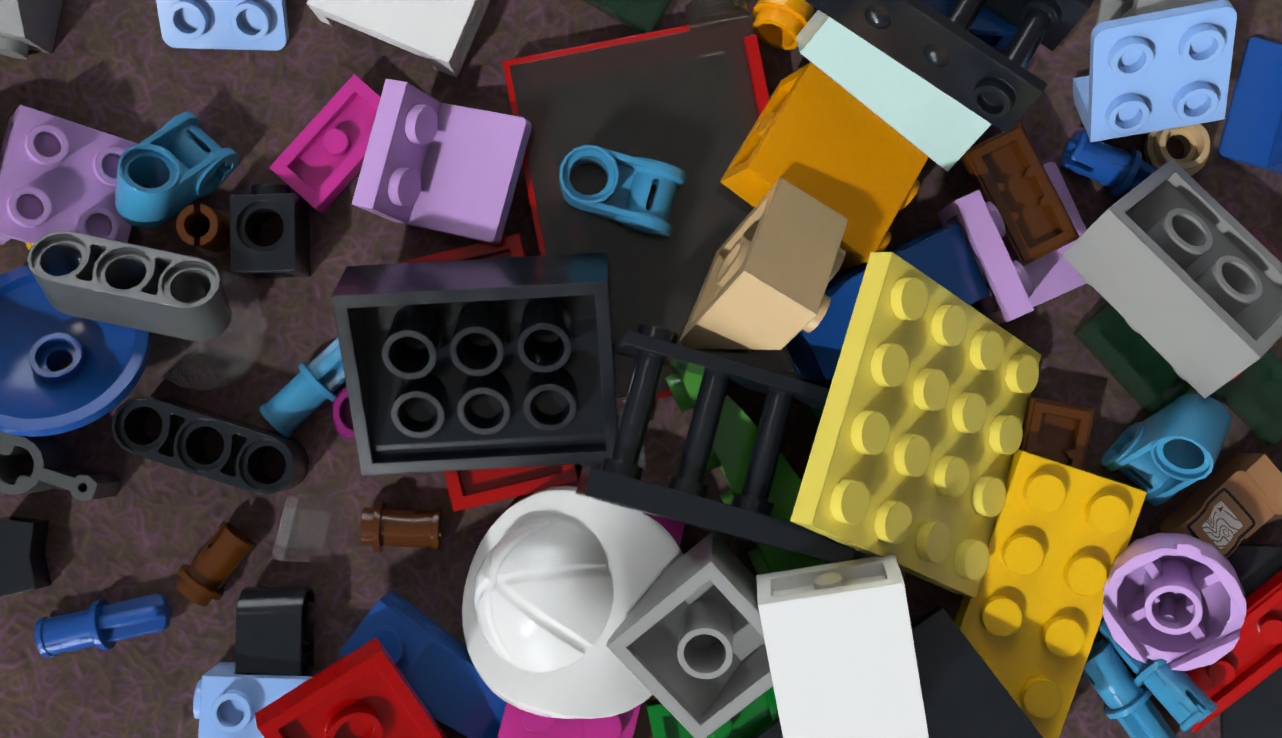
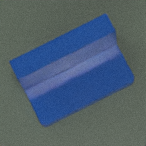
(1255, 111)

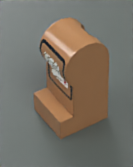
(1230, 503)

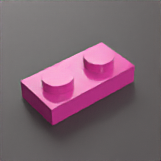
(330, 146)

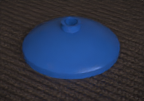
(37, 339)

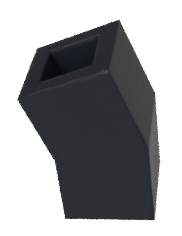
(23, 555)

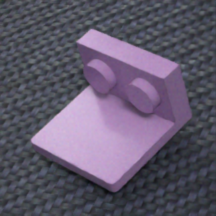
(441, 164)
(58, 179)
(1012, 286)

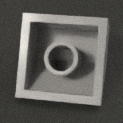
(698, 638)

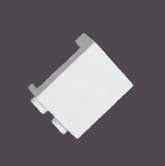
(427, 28)
(842, 650)

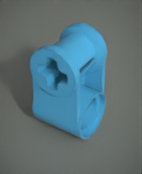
(178, 163)
(626, 188)
(1171, 446)

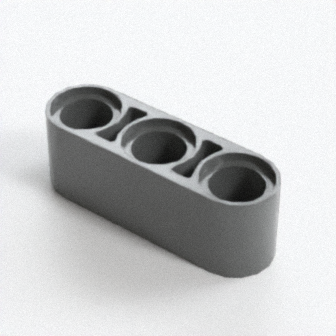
(104, 270)

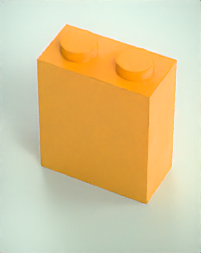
(835, 153)

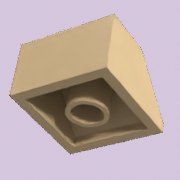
(769, 275)

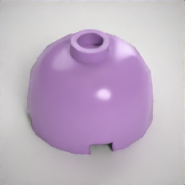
(1174, 601)

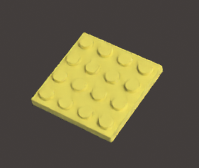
(918, 428)

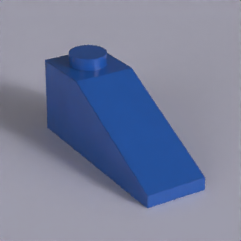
(433, 665)

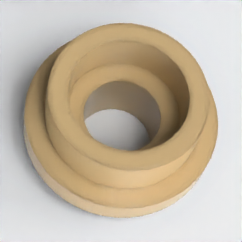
(1195, 142)

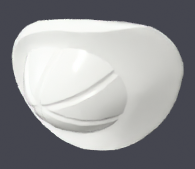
(551, 594)

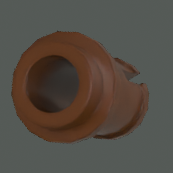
(205, 229)
(400, 527)
(214, 565)

